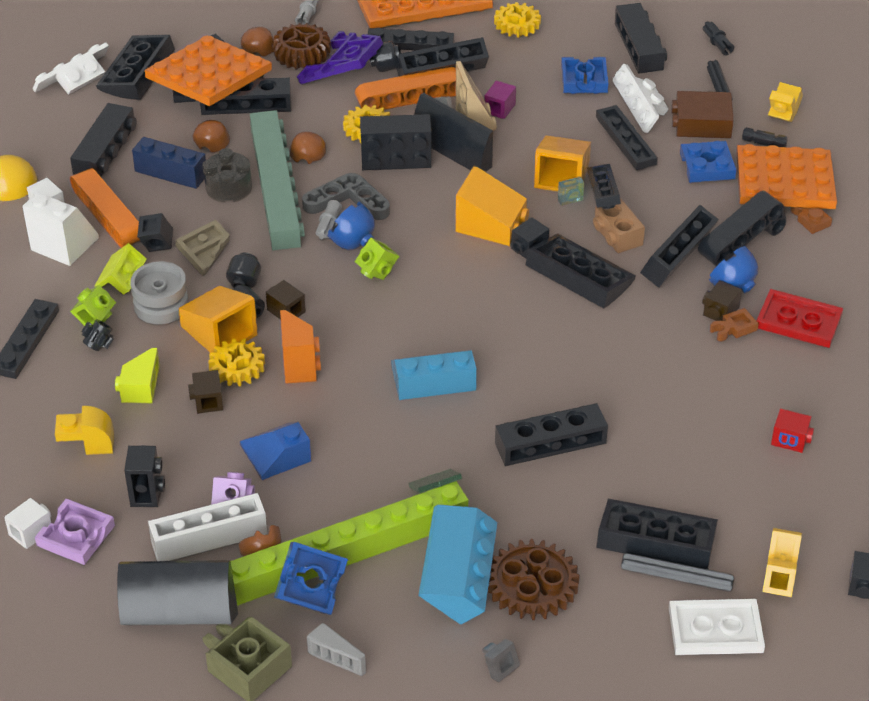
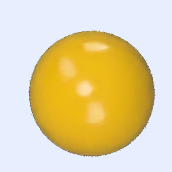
(15, 177)

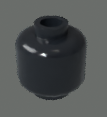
(386, 57)
(243, 270)

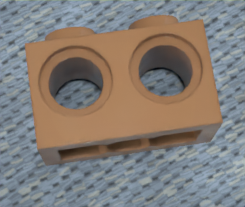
(619, 227)

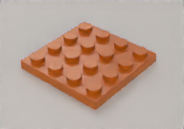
(208, 70)
(789, 174)

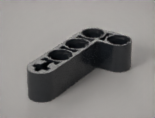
(756, 215)

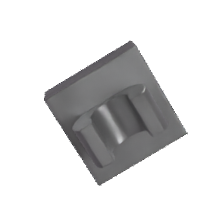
(501, 659)

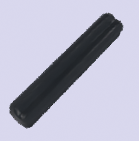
(717, 76)

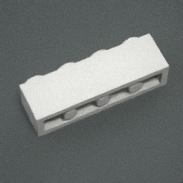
(207, 527)

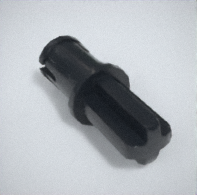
(718, 38)

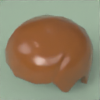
(257, 40)
(211, 135)
(307, 147)
(259, 541)

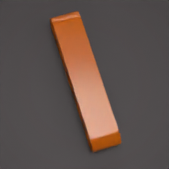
(407, 89)
(106, 207)

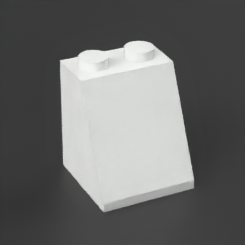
(57, 229)

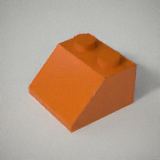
(299, 349)

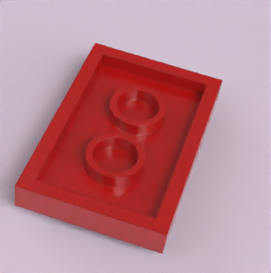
(799, 318)

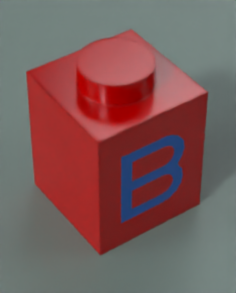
(792, 430)

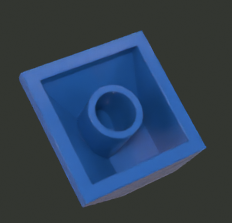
(278, 449)

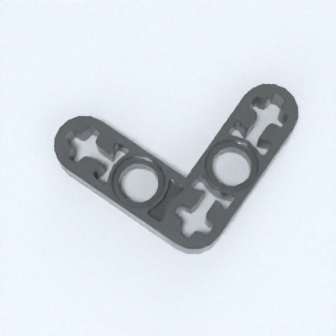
(347, 186)

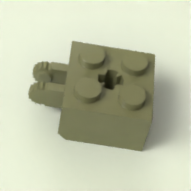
(247, 657)

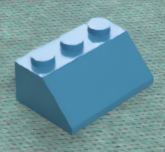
(434, 374)

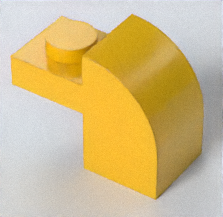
(785, 102)
(91, 426)
(782, 562)

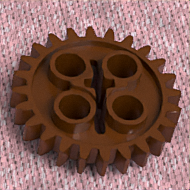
(533, 579)

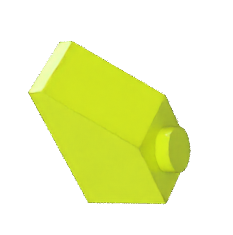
(139, 378)

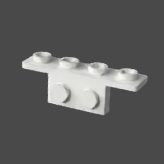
(76, 73)
(640, 97)

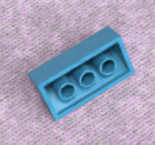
(458, 561)

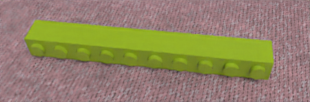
(351, 539)

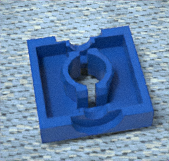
(574, 71)
(708, 161)
(293, 588)

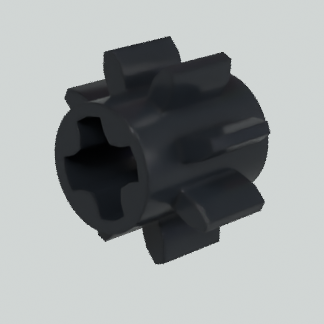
(97, 335)

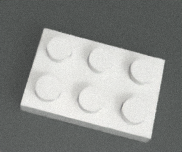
(716, 627)

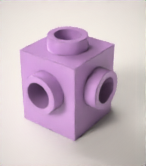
(223, 487)

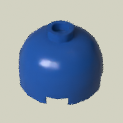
(353, 227)
(737, 270)

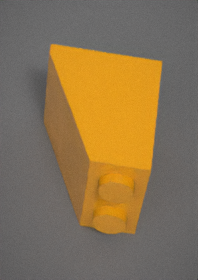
(560, 160)
(489, 208)
(219, 317)

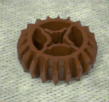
(301, 45)

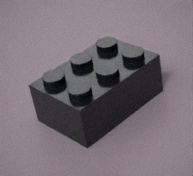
(395, 142)

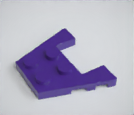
(351, 55)

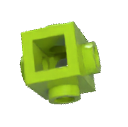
(376, 259)
(93, 305)

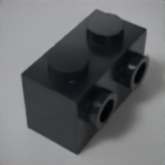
(143, 476)

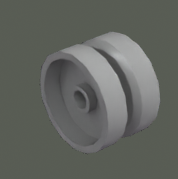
(159, 292)

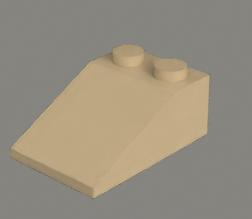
(470, 100)

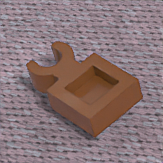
(812, 218)
(735, 323)

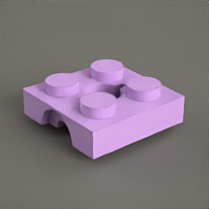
(72, 544)

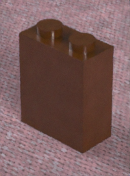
(703, 114)

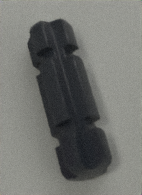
(764, 137)

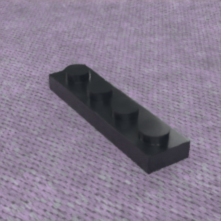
(413, 39)
(626, 137)
(603, 186)
(26, 337)

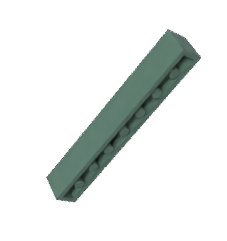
(276, 181)

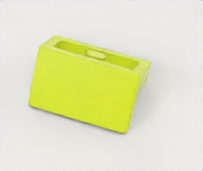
(121, 268)

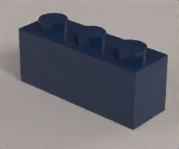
(169, 162)

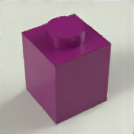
(501, 99)

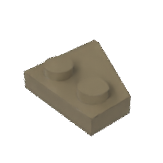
(203, 245)

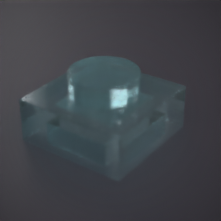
(570, 191)

